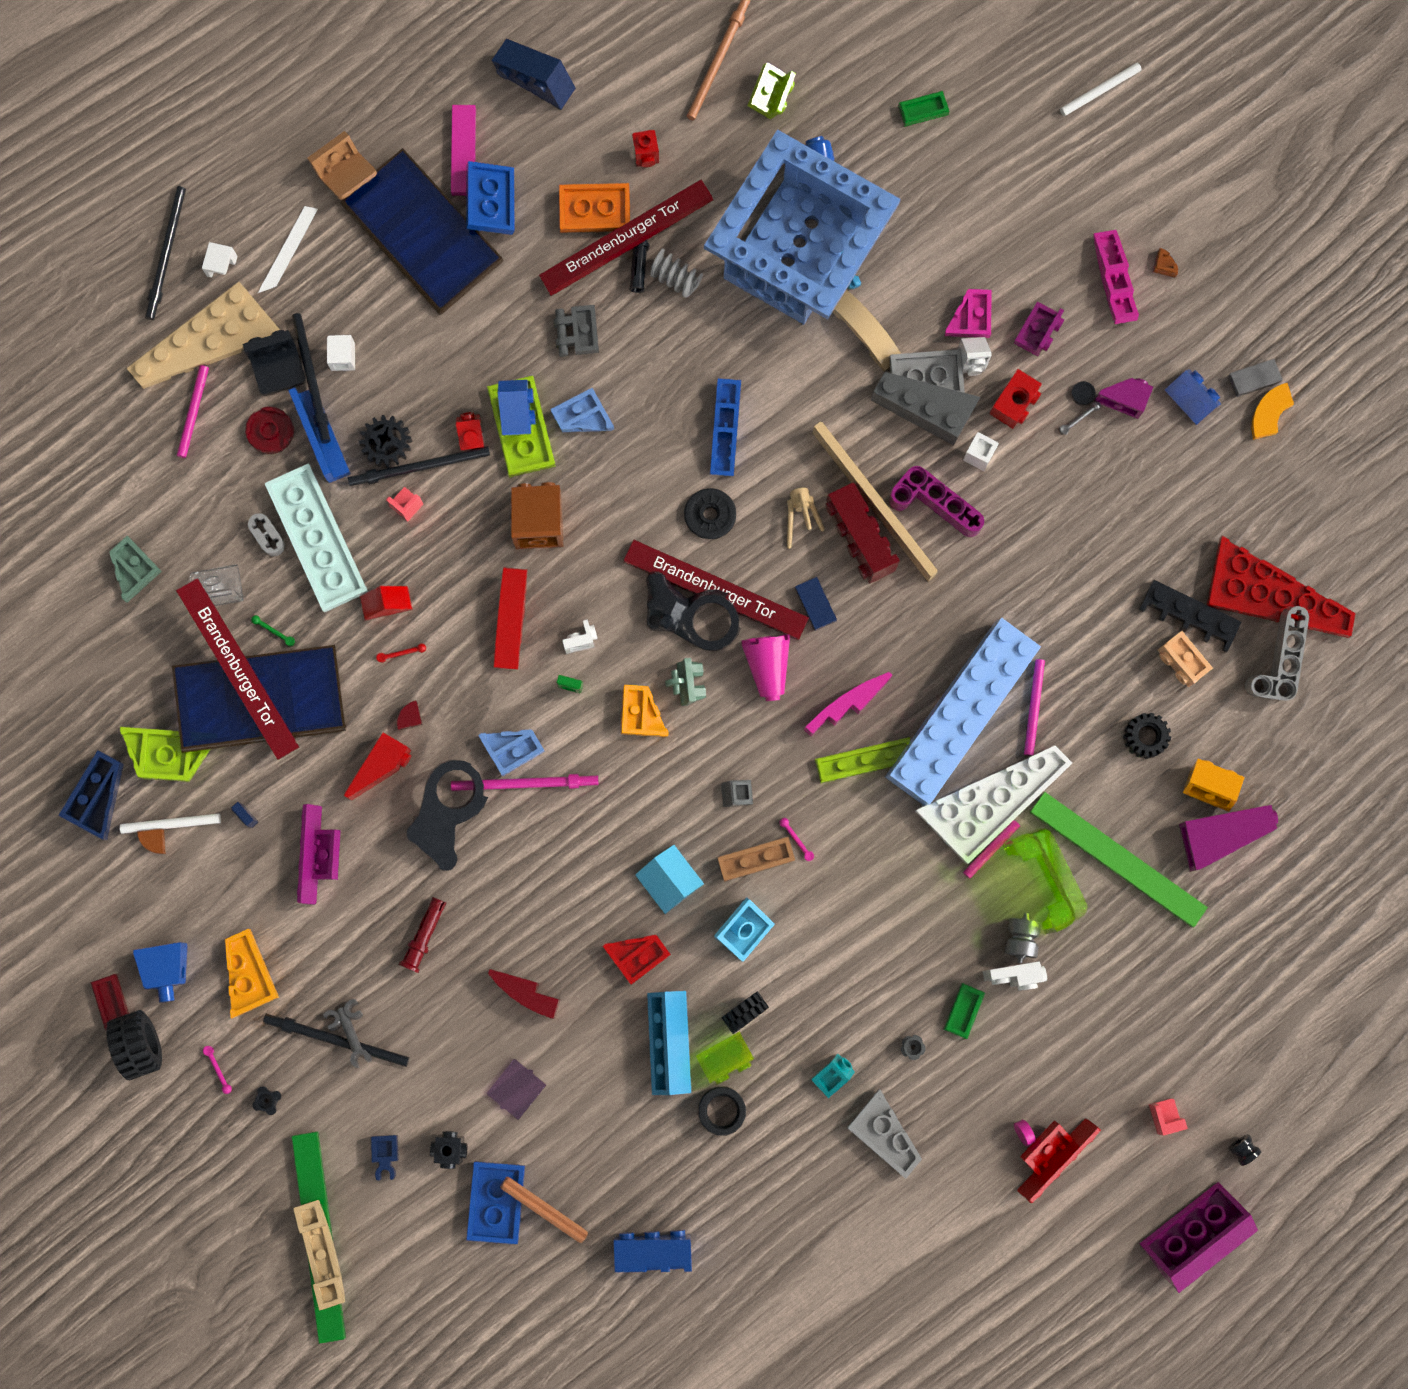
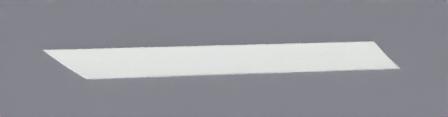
(289, 248)

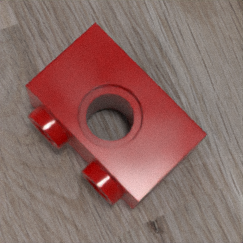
(1021, 386)

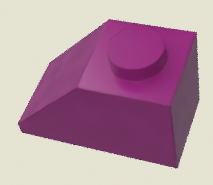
(1126, 396)

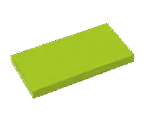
(524, 451)

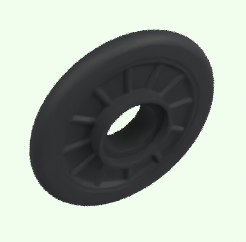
(713, 499)

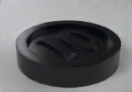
(1083, 393)

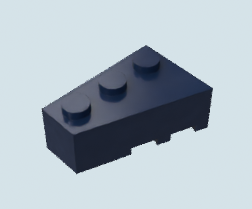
(534, 72)
(95, 796)

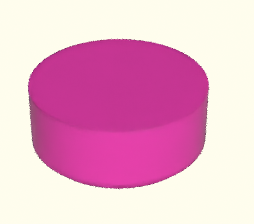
(1024, 1132)

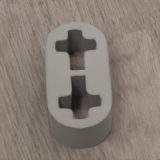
(262, 537)

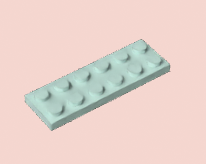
(316, 537)

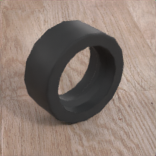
(739, 1119)

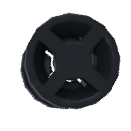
(1244, 1150)

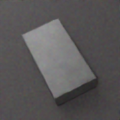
(1255, 377)

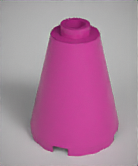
(768, 664)

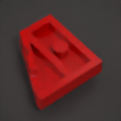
(637, 955)

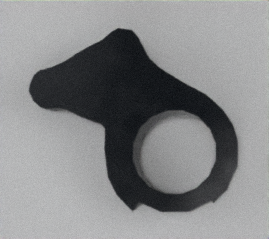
(675, 613)
(436, 823)

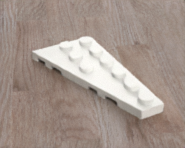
(985, 808)

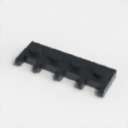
(1191, 613)

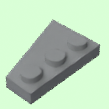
(932, 367)
(884, 1135)

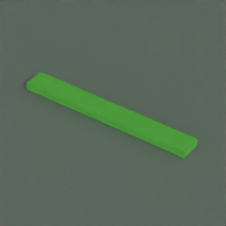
(1118, 860)

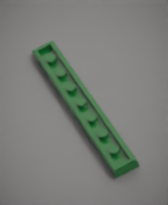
(313, 1188)

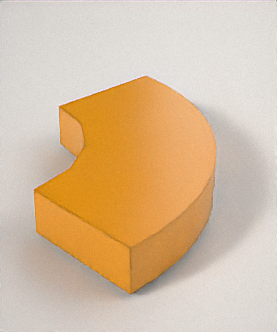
(1268, 411)

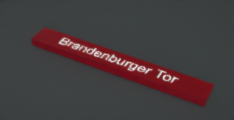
(626, 237)
(697, 580)
(237, 669)

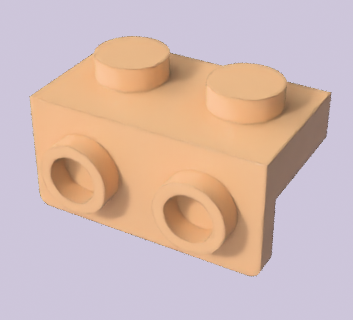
(1184, 659)

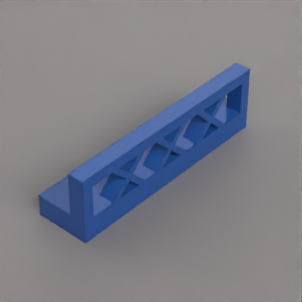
(329, 454)

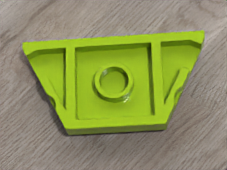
(159, 756)

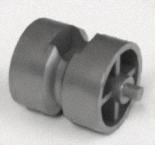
(1022, 942)

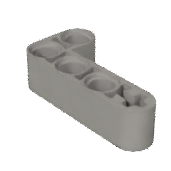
(1281, 653)

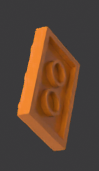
(594, 207)

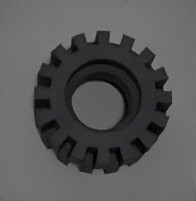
(1157, 725)
(745, 1012)

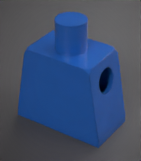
(162, 968)

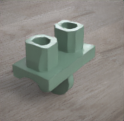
(683, 681)

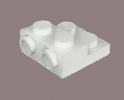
(1024, 975)

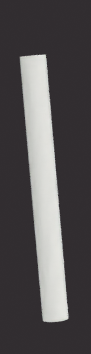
(1100, 89)
(170, 823)

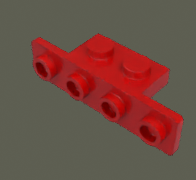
(1052, 1154)

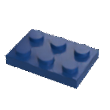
(490, 198)
(493, 1212)

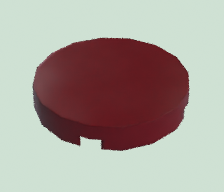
(269, 430)

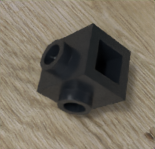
(458, 1147)

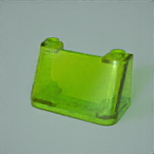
(1070, 900)

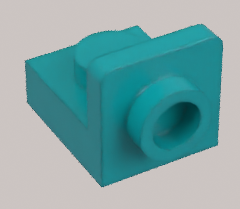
(833, 1075)

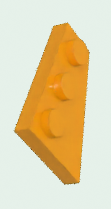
(248, 974)

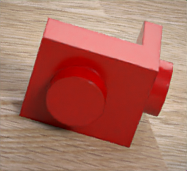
(645, 148)
(469, 431)

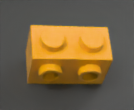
(1213, 784)

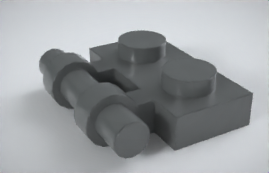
(584, 330)

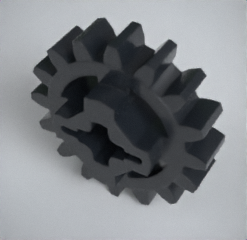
(376, 437)

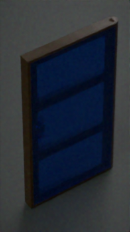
(421, 232)
(299, 682)

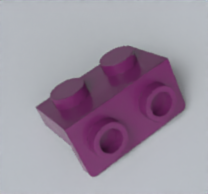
(1038, 328)

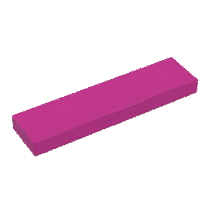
(462, 145)

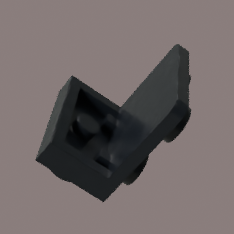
(275, 362)

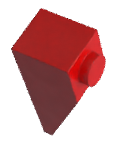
(382, 762)

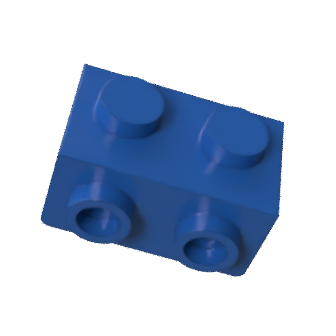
(1193, 395)

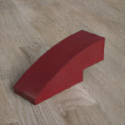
(526, 993)

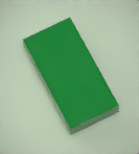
(923, 108)
(964, 1011)

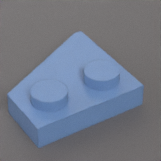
(582, 414)
(511, 749)

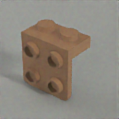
(341, 166)

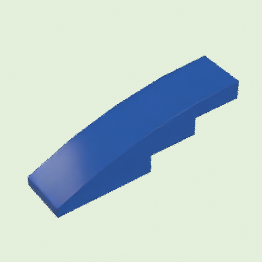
(725, 427)

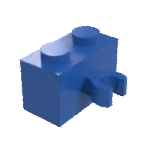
(515, 407)

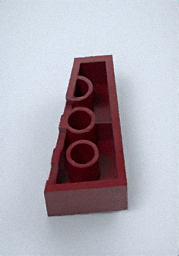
(861, 533)

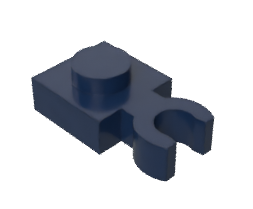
(384, 1150)

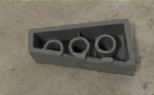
(926, 405)

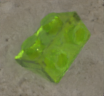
(724, 1058)

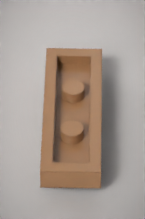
(756, 859)

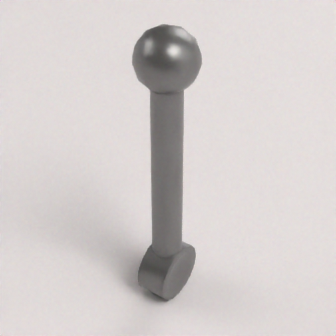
(1064, 429)

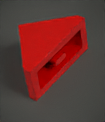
(385, 601)

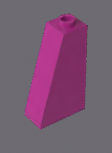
(1220, 835)

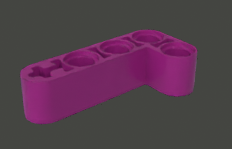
(938, 505)

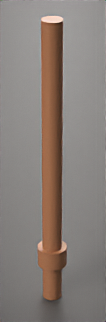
(736, 20)

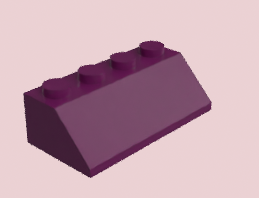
(1199, 1236)

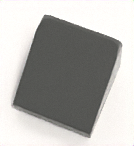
(737, 793)

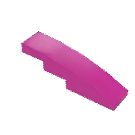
(1115, 276)
(854, 699)

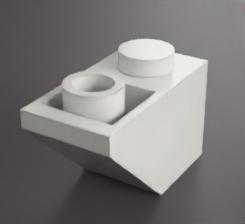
(975, 355)

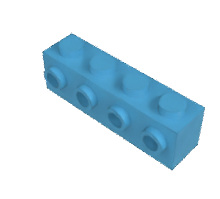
(669, 1043)

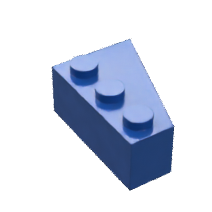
(652, 1251)

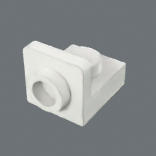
(578, 642)

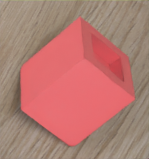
(405, 503)
(1166, 1117)

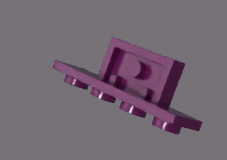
(317, 854)

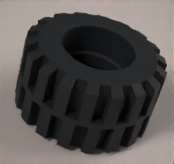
(134, 1045)

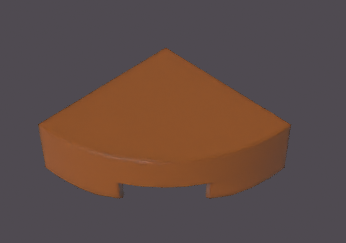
(1165, 264)
(153, 840)

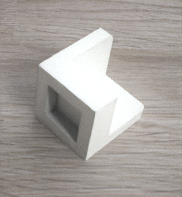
(218, 259)
(341, 352)
(980, 451)

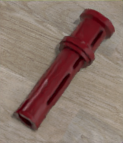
(418, 946)

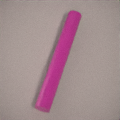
(991, 849)

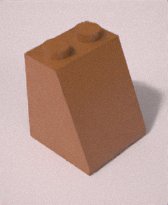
(536, 516)

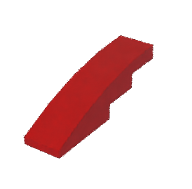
(510, 618)

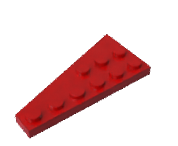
(1263, 591)

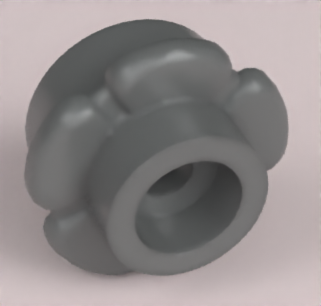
(906, 1047)

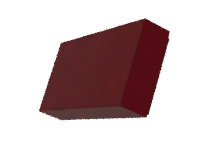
(109, 998)

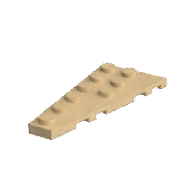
(205, 338)

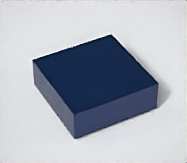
(244, 815)

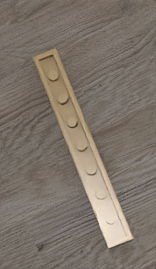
(875, 502)

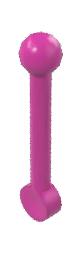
(808, 855)
(208, 1051)

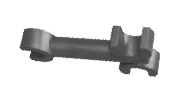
(343, 1017)

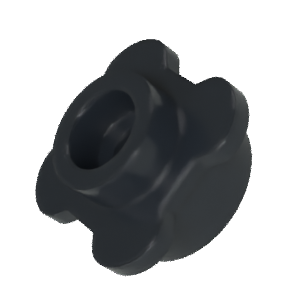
(259, 1103)

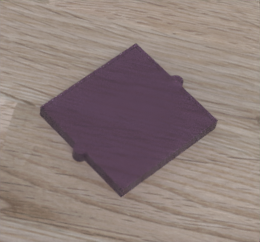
(516, 1089)

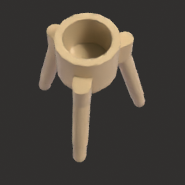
(801, 501)

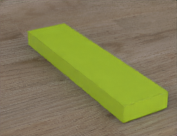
(860, 760)

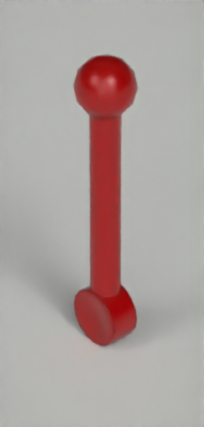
(381, 657)

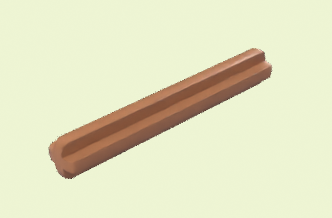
(544, 1209)

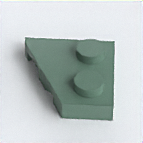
(132, 568)

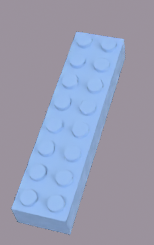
(962, 712)

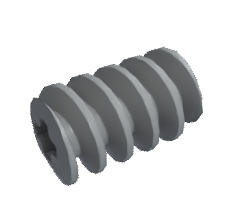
(674, 274)

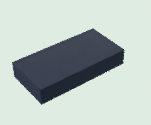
(815, 603)

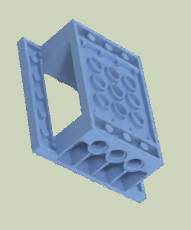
(848, 217)

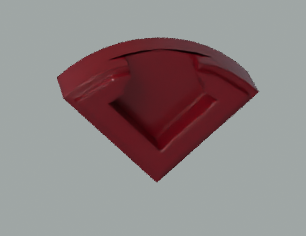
(409, 716)

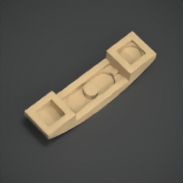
(866, 329)
(321, 1254)

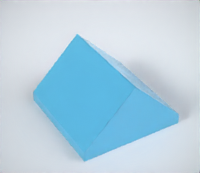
(669, 879)
(744, 929)

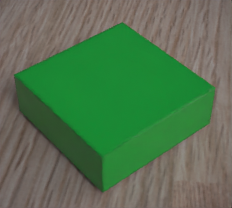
(569, 684)

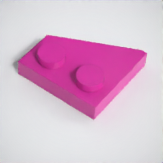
(972, 315)

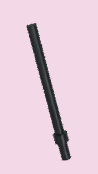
(155, 294)
(320, 418)
(373, 476)
(289, 1025)

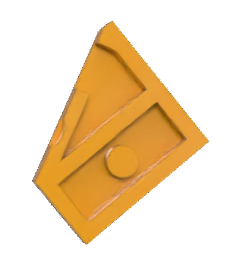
(640, 713)

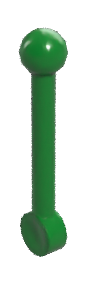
(290, 641)

